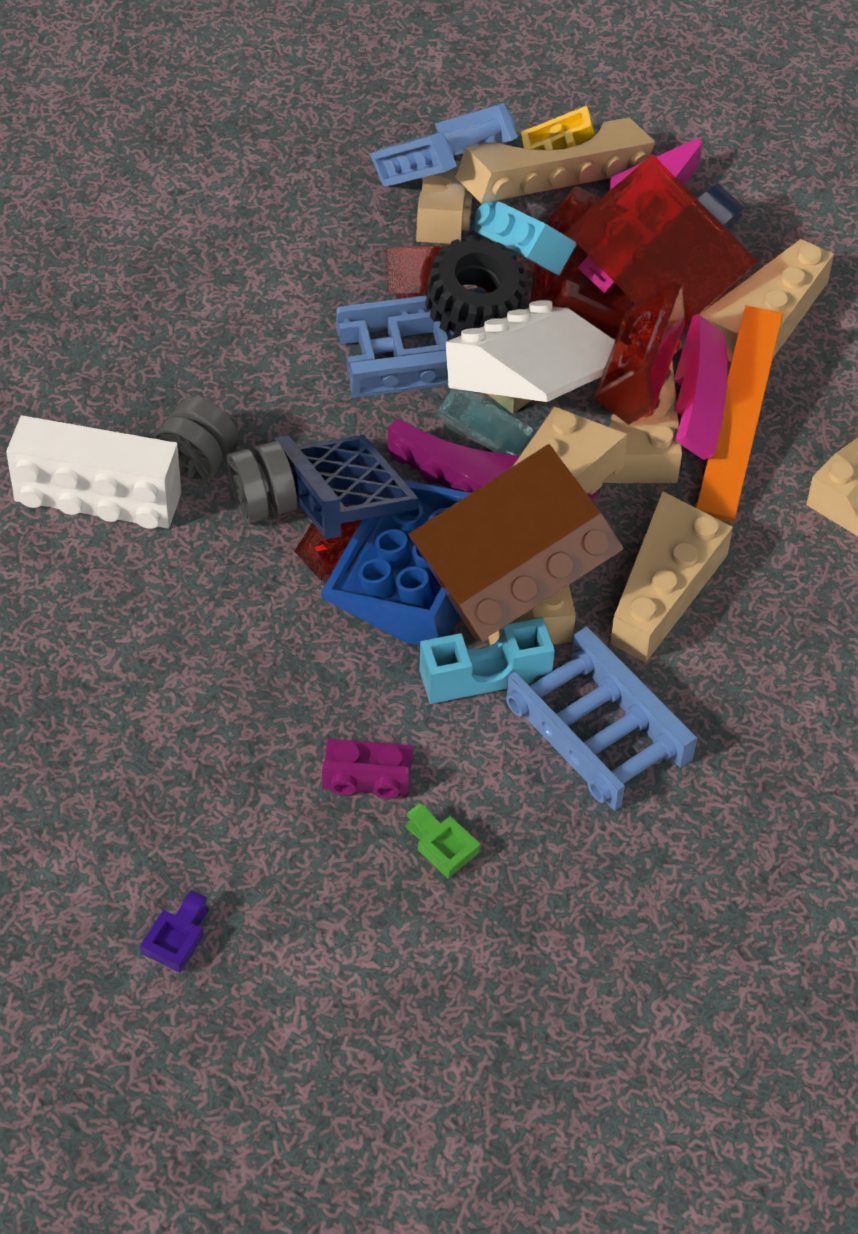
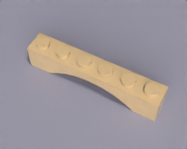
(503, 171)

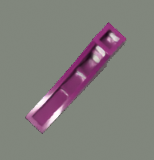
(447, 462)

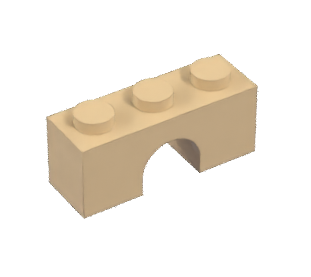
(443, 208)

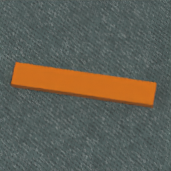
(742, 407)

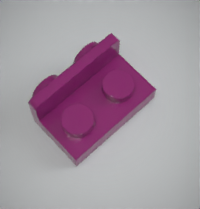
(367, 768)

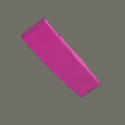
(703, 387)

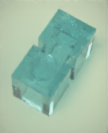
(484, 422)

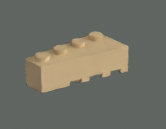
(783, 285)
(651, 444)
(583, 445)

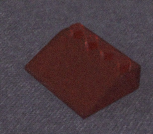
(660, 233)

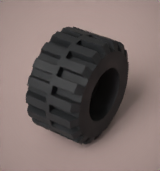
(479, 265)

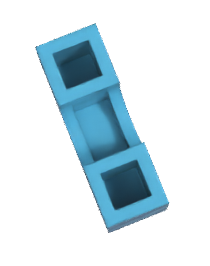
(523, 235)
(458, 672)

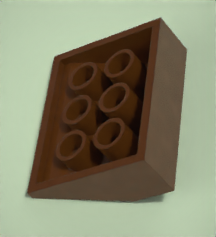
(515, 542)

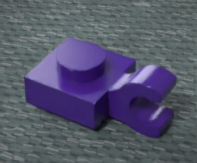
(176, 936)

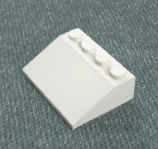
(528, 354)

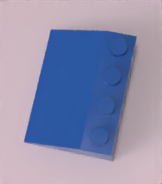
(390, 578)

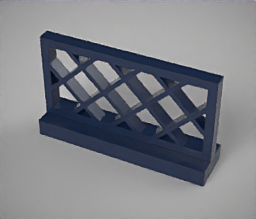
(327, 505)

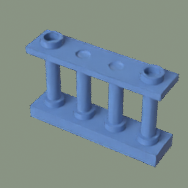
(436, 151)
(617, 685)

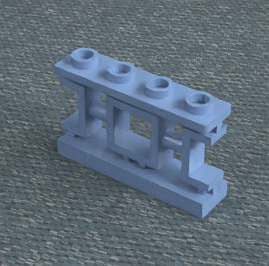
(409, 367)

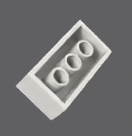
(94, 472)

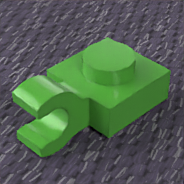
(444, 843)

